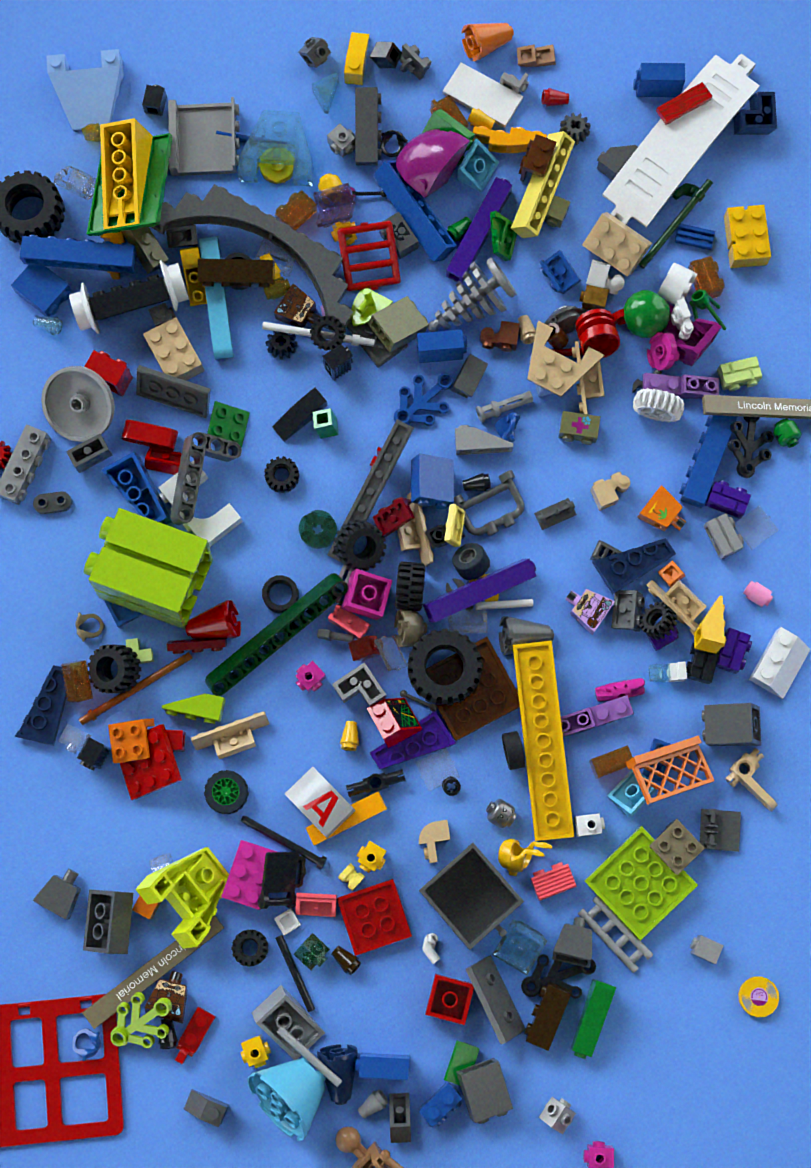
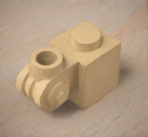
(604, 491)

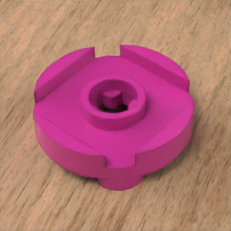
(666, 343)

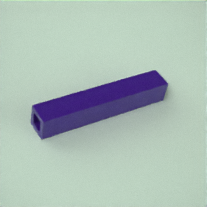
(478, 230)
(479, 590)

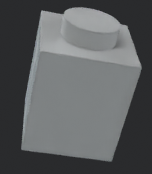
(706, 949)

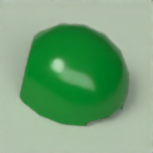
(646, 313)

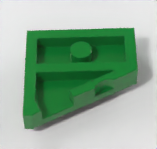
(502, 236)

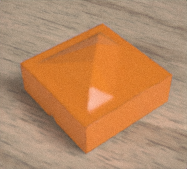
(671, 573)

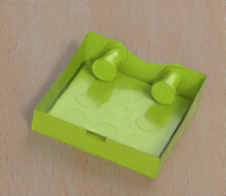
(639, 884)

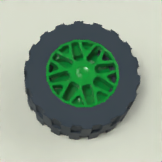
(226, 792)

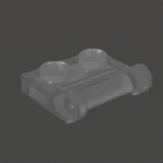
(278, 253)

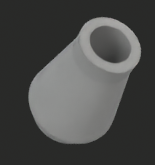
(373, 1104)

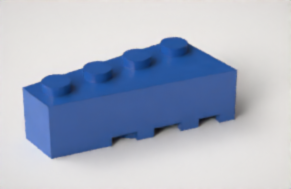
(137, 487)

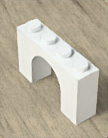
(209, 528)

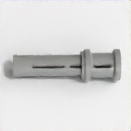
(496, 411)

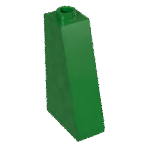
(592, 1018)

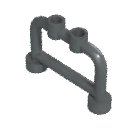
(506, 520)

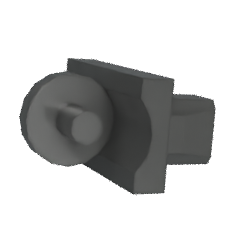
(412, 62)

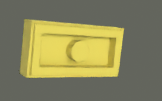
(454, 525)

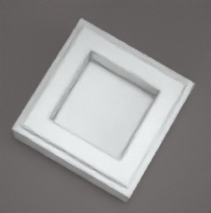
(287, 921)

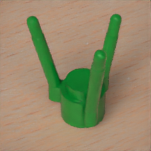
(701, 300)

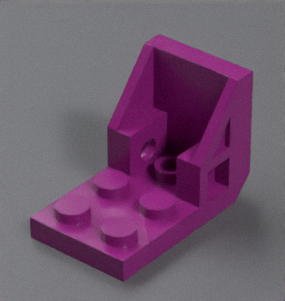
(702, 336)

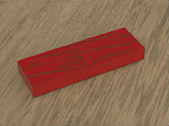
(684, 103)

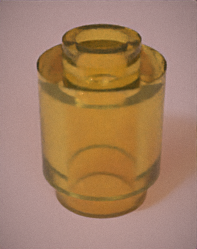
(278, 290)

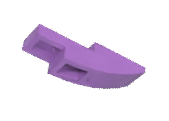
(685, 386)
(596, 716)

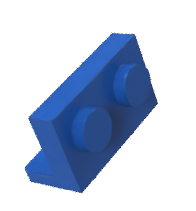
(559, 272)

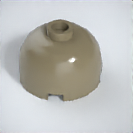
(410, 627)

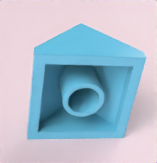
(477, 167)
(628, 794)

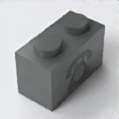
(404, 237)
(89, 453)

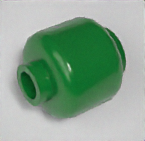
(787, 433)

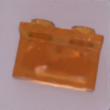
(449, 106)

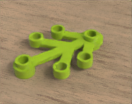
(139, 1023)

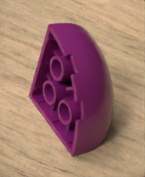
(430, 159)

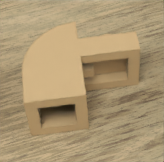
(432, 833)

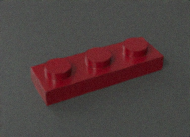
(196, 645)

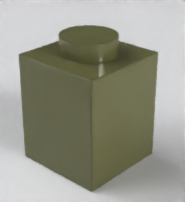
(557, 212)

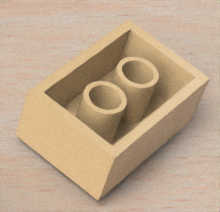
(616, 244)
(173, 350)

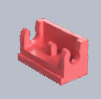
(349, 622)
(316, 904)

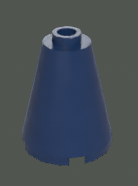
(341, 1063)

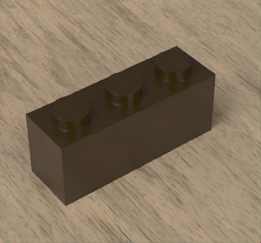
(547, 1015)

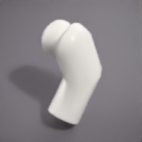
(429, 947)

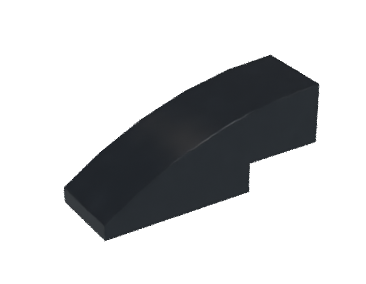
(299, 414)

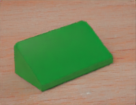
(463, 1056)

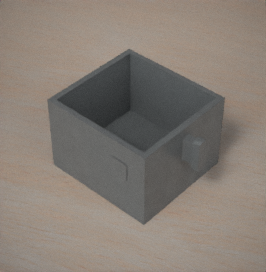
(471, 896)

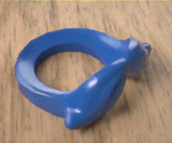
(87, 1053)

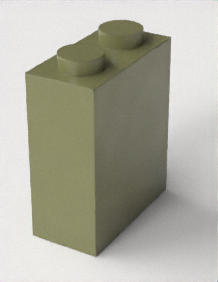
(398, 324)

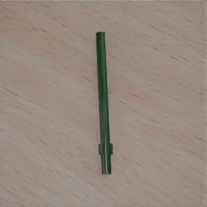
(697, 197)

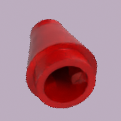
(554, 97)

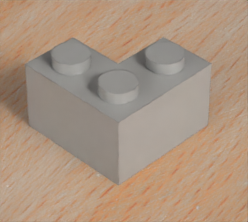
(359, 681)

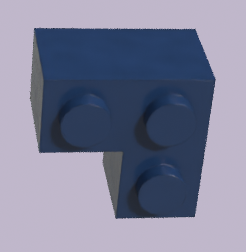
(760, 118)

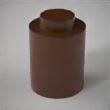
(558, 338)

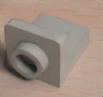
(513, 83)

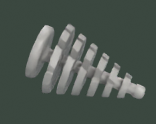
(478, 294)

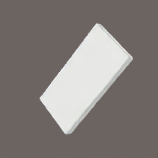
(482, 92)

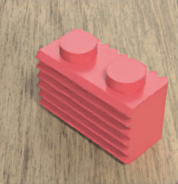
(553, 881)

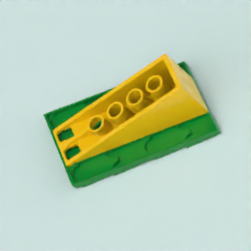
(129, 178)

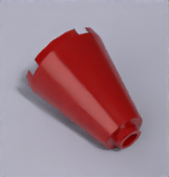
(215, 622)

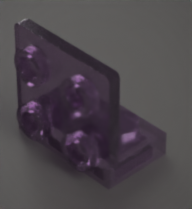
(334, 205)

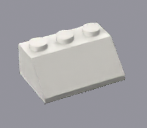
(780, 662)

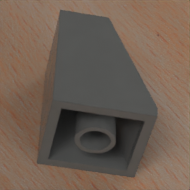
(732, 725)

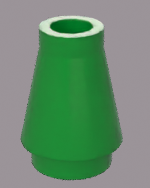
(459, 229)

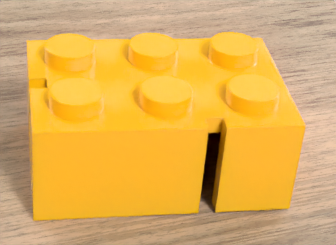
(750, 235)

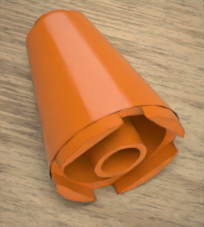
(485, 38)

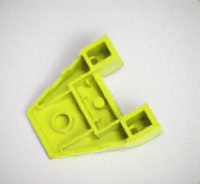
(192, 889)

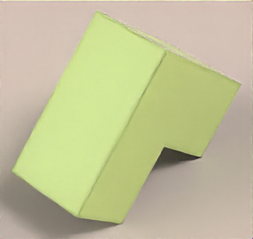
(144, 655)

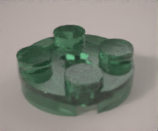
(311, 520)

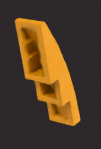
(364, 809)

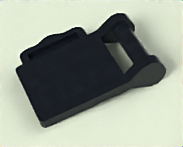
(281, 874)

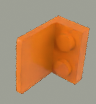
(130, 740)

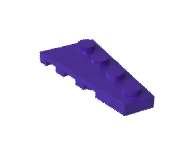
(430, 739)

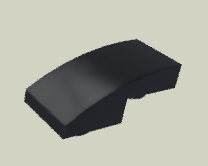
(437, 535)

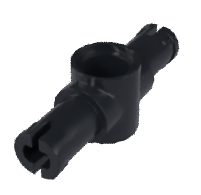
(386, 780)

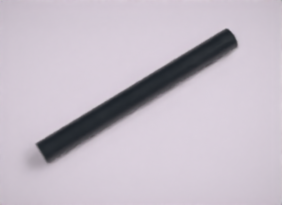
(295, 973)

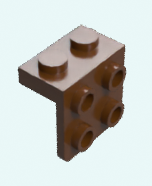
(537, 156)

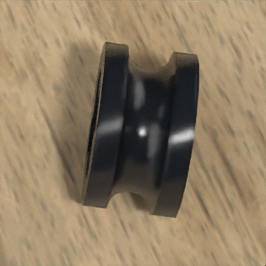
(451, 792)

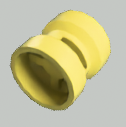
(351, 877)

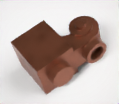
(505, 339)

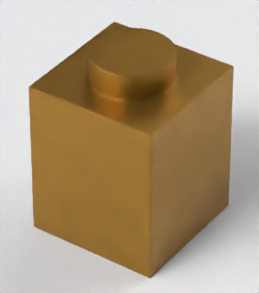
(593, 298)

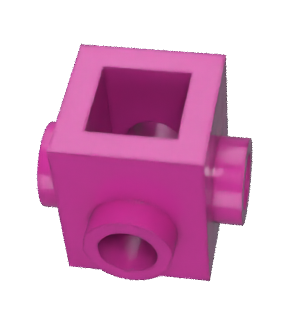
(310, 670)
(599, 1148)

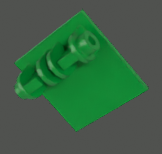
(228, 422)

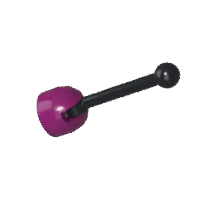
(382, 193)

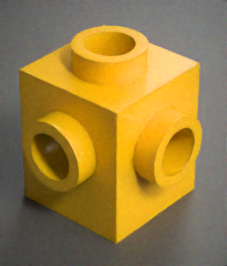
(349, 238)
(375, 850)
(258, 1044)

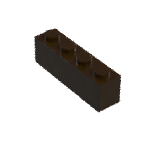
(236, 272)

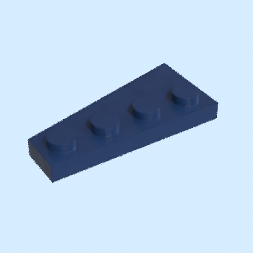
(625, 567)
(47, 709)

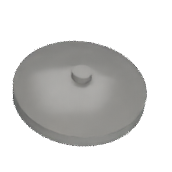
(77, 403)

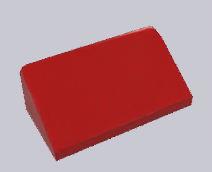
(162, 460)

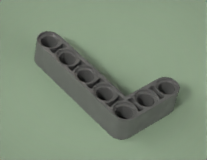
(195, 470)

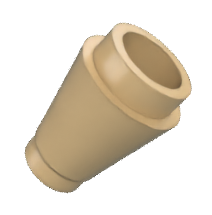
(526, 330)

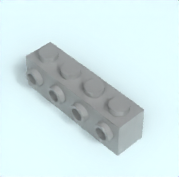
(23, 463)

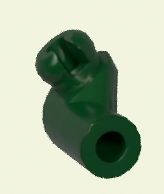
(685, 189)

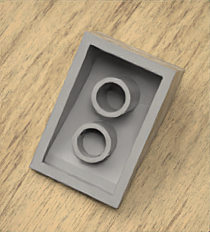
(285, 1011)

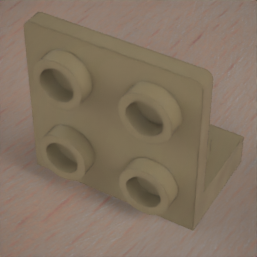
(676, 846)

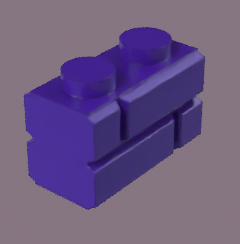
(728, 499)
(733, 652)

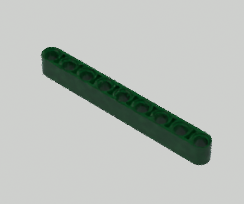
(286, 626)

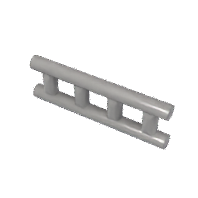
(615, 946)

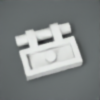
(681, 318)

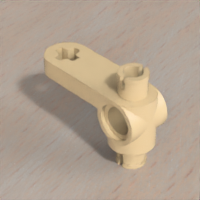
(751, 762)

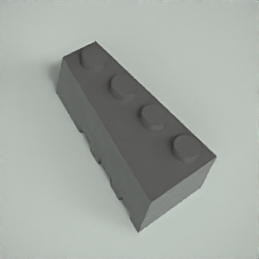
(366, 125)

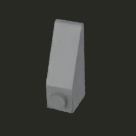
(475, 441)

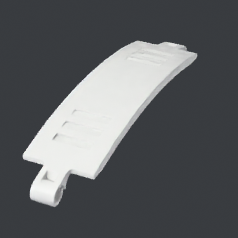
(675, 148)

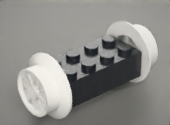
(130, 298)

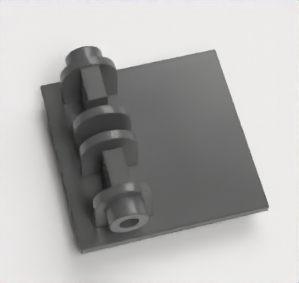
(720, 829)

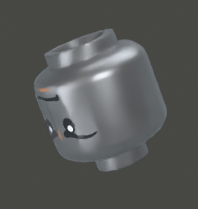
(501, 813)

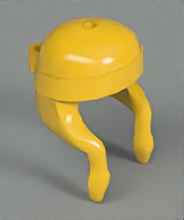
(516, 858)

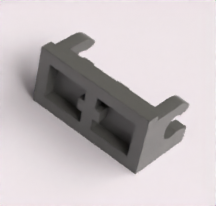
(469, 376)

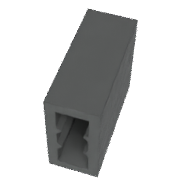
(484, 1091)

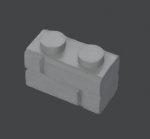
(724, 536)

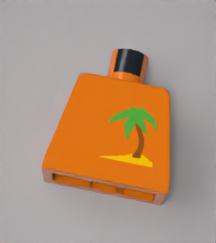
(662, 511)

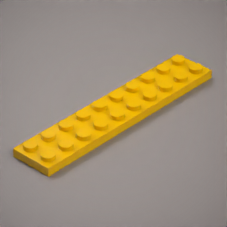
(543, 741)

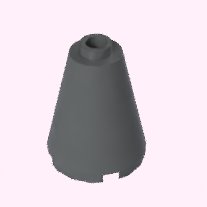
(520, 632)

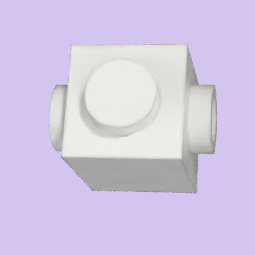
(582, 828)

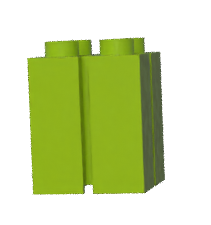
(149, 567)

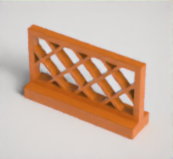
(669, 753)

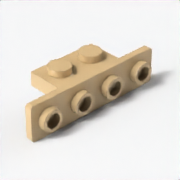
(590, 383)
(413, 535)
(681, 601)
(231, 737)

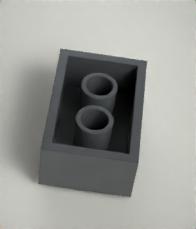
(108, 922)

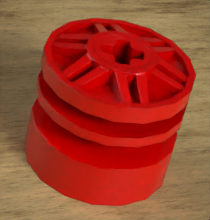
(598, 331)

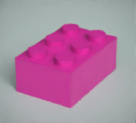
(246, 875)

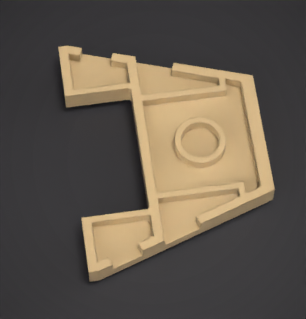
(554, 370)

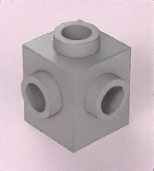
(341, 140)
(557, 1114)

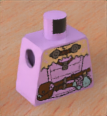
(589, 608)

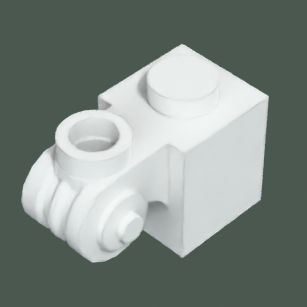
(599, 277)

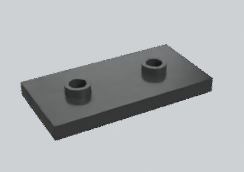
(173, 391)
(495, 999)

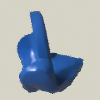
(506, 425)

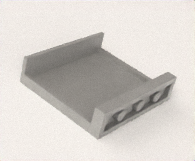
(196, 145)

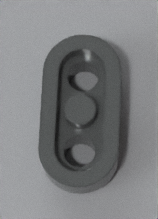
(51, 502)

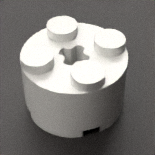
(677, 283)

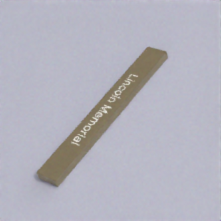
(756, 406)
(144, 977)

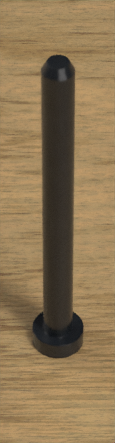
(320, 861)

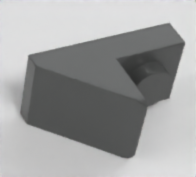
(182, 236)

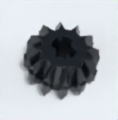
(274, 342)

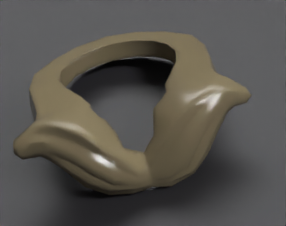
(84, 634)

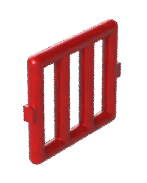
(389, 243)

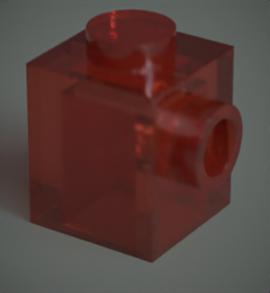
(364, 648)

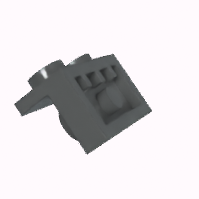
(627, 610)

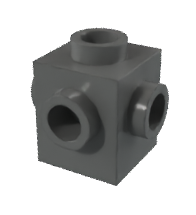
(314, 51)

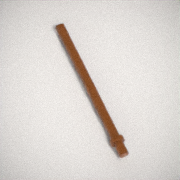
(92, 714)

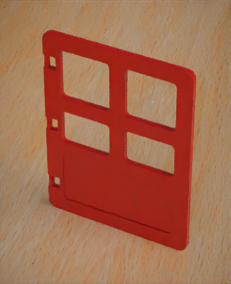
(52, 1071)

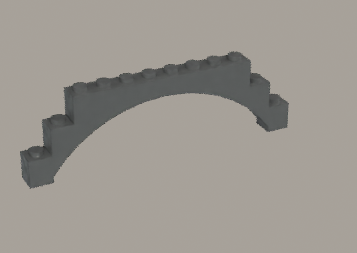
(229, 210)

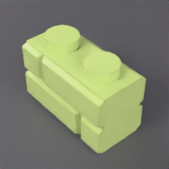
(739, 373)

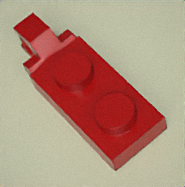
(194, 1034)

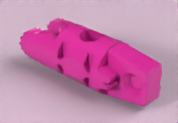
(619, 689)

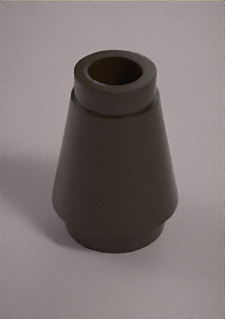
(346, 960)

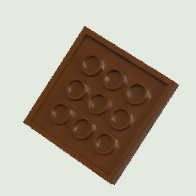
(488, 702)

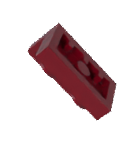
(394, 516)

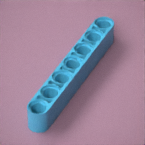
(217, 305)

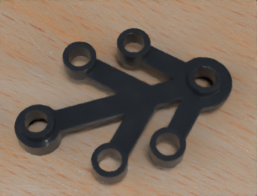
(749, 446)
(554, 977)

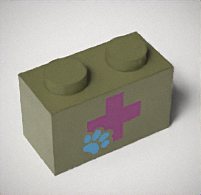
(579, 427)

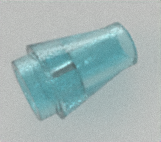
(49, 324)

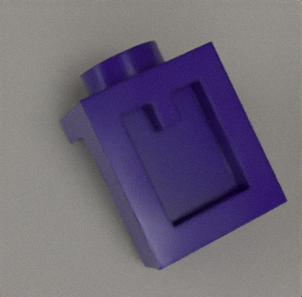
(658, 644)

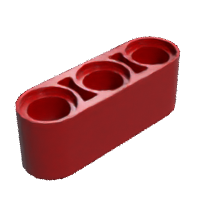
(149, 435)

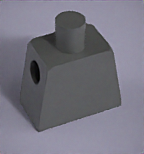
(60, 894)
(574, 944)

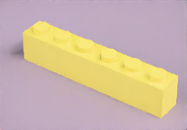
(542, 189)

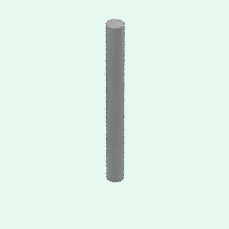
(309, 1056)

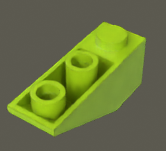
(201, 706)

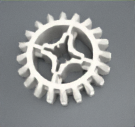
(658, 405)

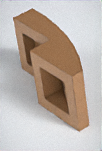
(533, 57)

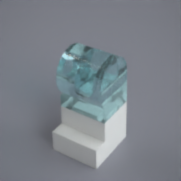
(668, 672)

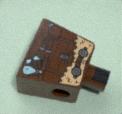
(296, 308)
(174, 992)

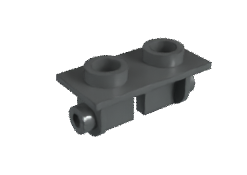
(555, 513)

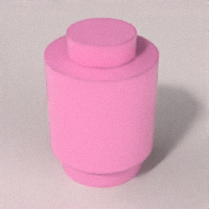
(758, 594)

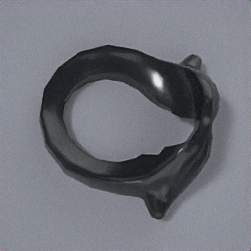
(386, 136)

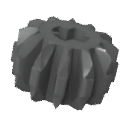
(575, 127)

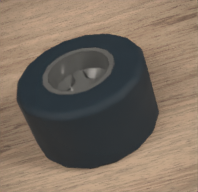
(471, 561)

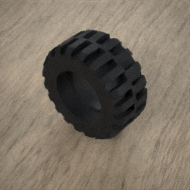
(30, 185)
(444, 641)

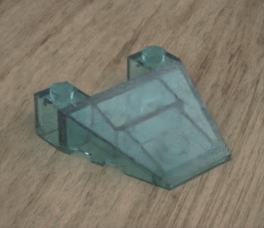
(277, 140)

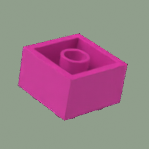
(366, 594)

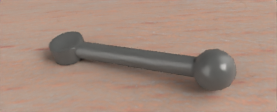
(433, 707)

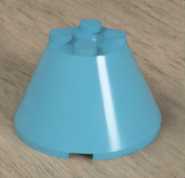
(289, 1095)

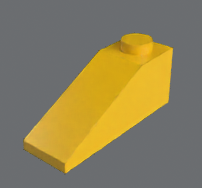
(356, 58)

